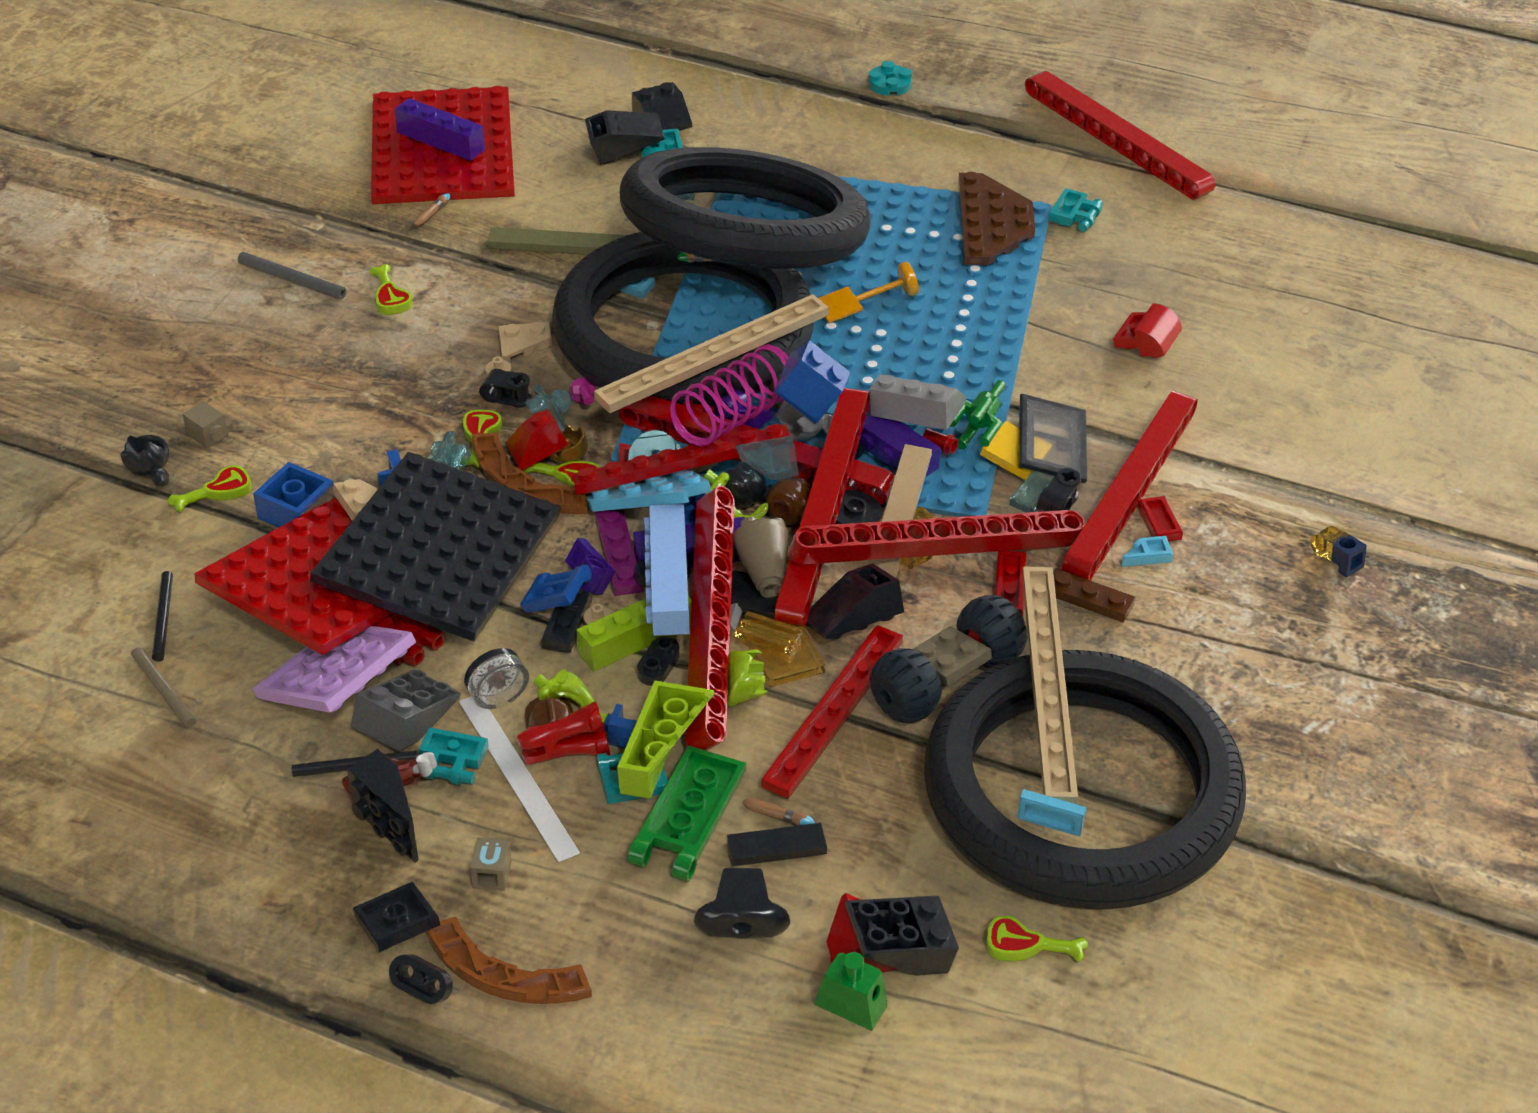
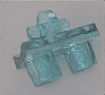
(556, 403)
(450, 452)

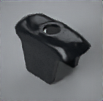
(742, 908)

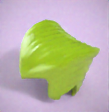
(745, 677)

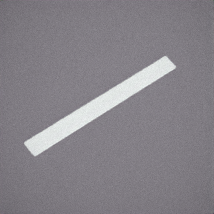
(521, 781)

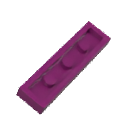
(618, 551)

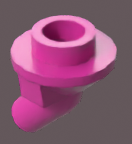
(582, 391)

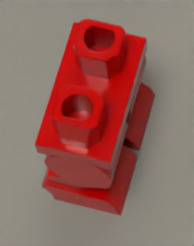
(423, 635)

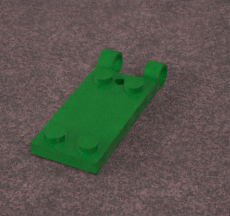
(688, 810)

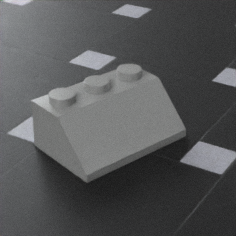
(915, 401)

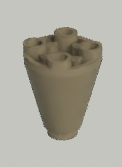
(763, 552)

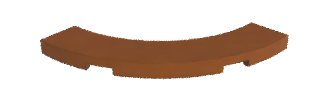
(498, 468)
(502, 978)

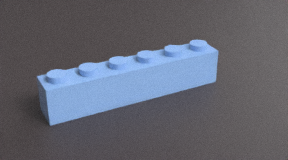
(666, 570)

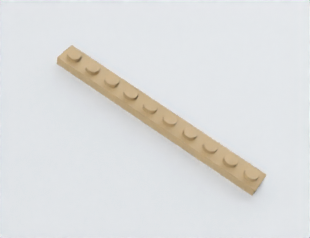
(710, 353)
(1049, 685)

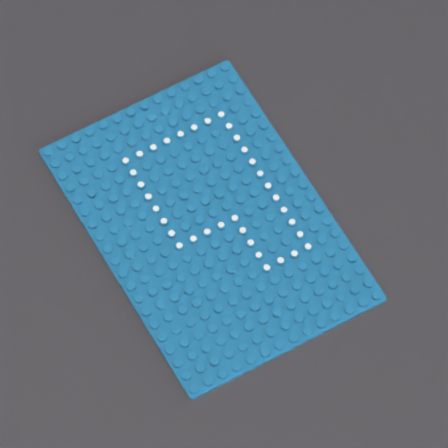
(955, 332)

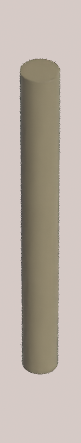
(163, 687)

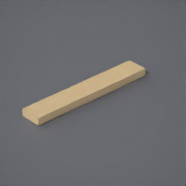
(905, 494)

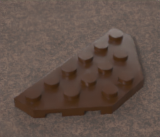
(992, 218)

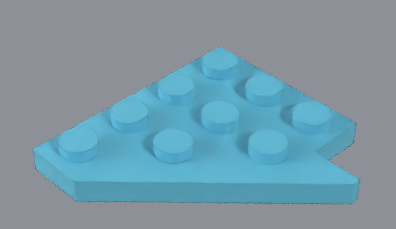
(653, 491)

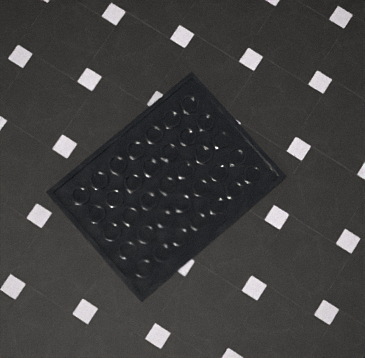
(437, 546)

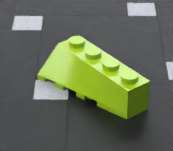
(617, 635)
(660, 725)

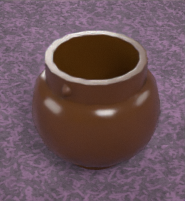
(788, 500)

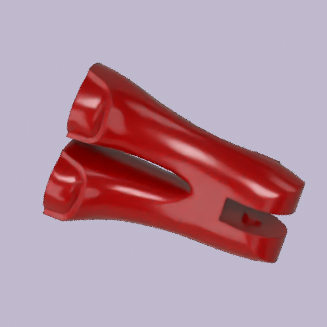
(572, 735)

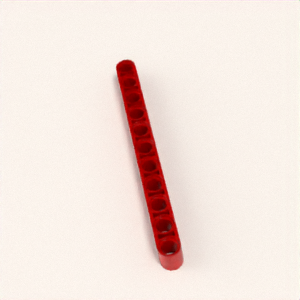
(1120, 135)
(655, 414)
(1129, 486)
(824, 501)
(934, 537)
(711, 615)

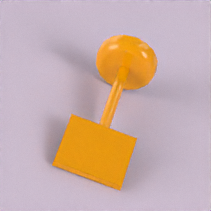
(845, 303)

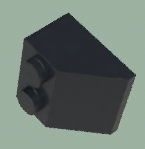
(667, 102)

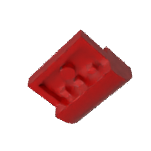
(1149, 331)

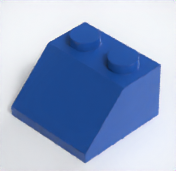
(811, 381)
(289, 494)

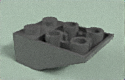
(402, 708)

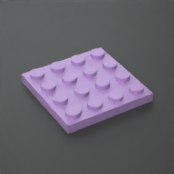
(331, 678)

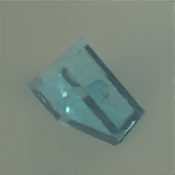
(771, 457)

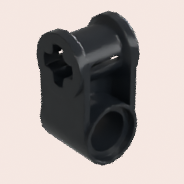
(505, 387)
(1061, 491)

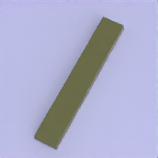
(547, 240)

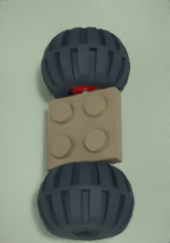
(910, 680)

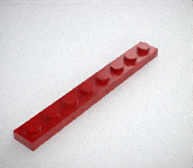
(670, 460)
(828, 715)

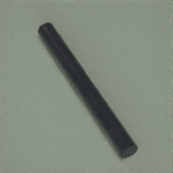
(162, 616)
(341, 764)

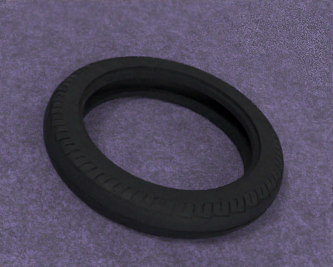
(832, 235)
(640, 257)
(1070, 873)

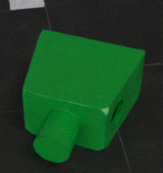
(853, 990)

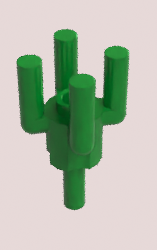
(981, 415)

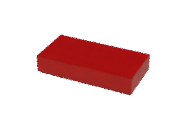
(1160, 518)

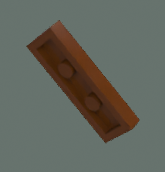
(1092, 596)

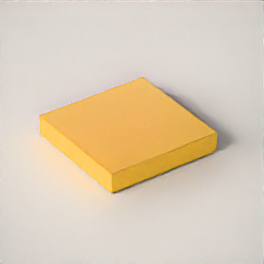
(1005, 450)

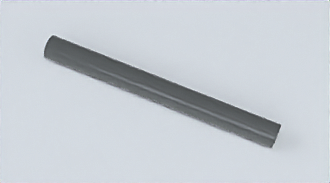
(292, 275)

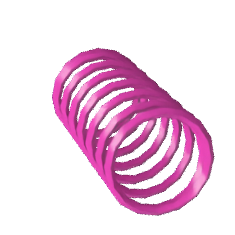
(714, 434)

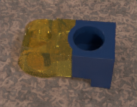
(1340, 548)

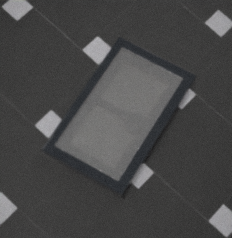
(1052, 436)

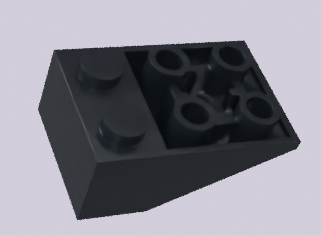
(622, 133)
(856, 602)
(382, 801)
(905, 933)

